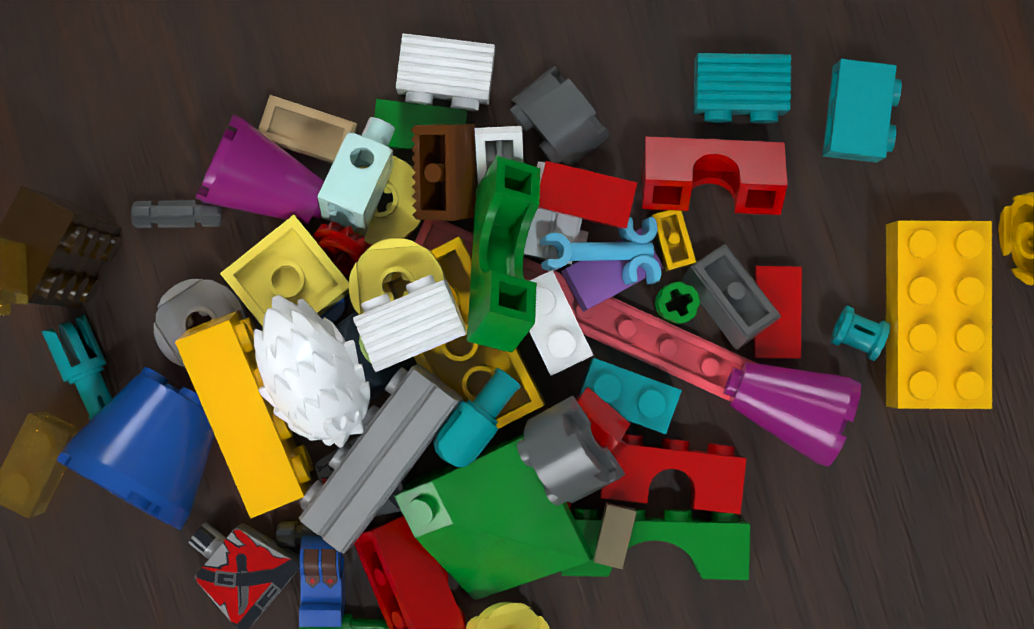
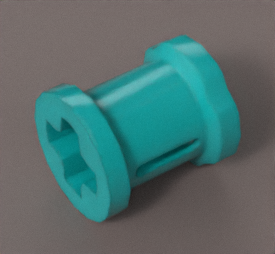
(860, 333)

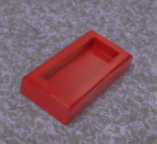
(586, 195)
(784, 290)

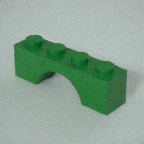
(500, 298)
(715, 544)

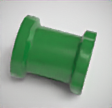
(689, 309)

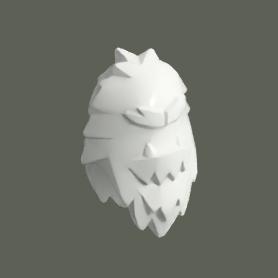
(310, 373)

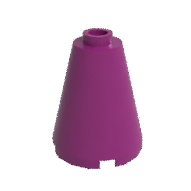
(259, 177)
(796, 406)

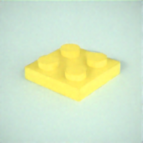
(289, 266)

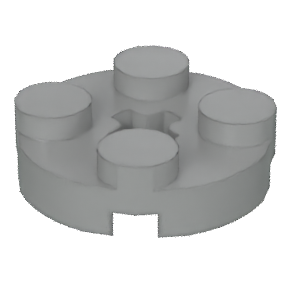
(182, 302)

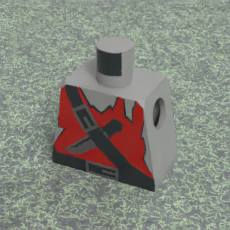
(242, 571)

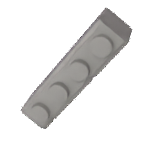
(379, 458)

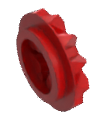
(341, 245)

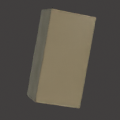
(614, 535)

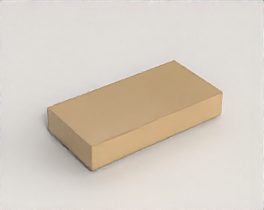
(304, 129)

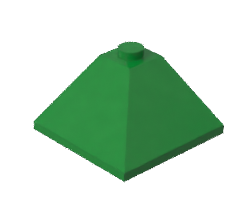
(492, 522)

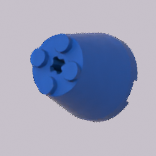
(146, 447)

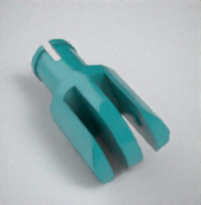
(84, 371)
(474, 422)

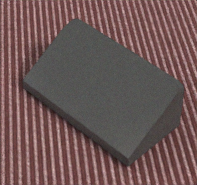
(731, 296)

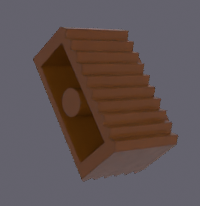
(444, 171)

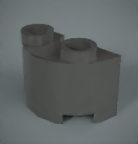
(560, 117)
(566, 454)

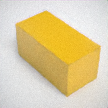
(673, 240)

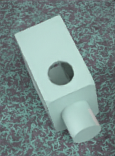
(354, 193)

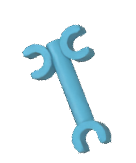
(634, 248)

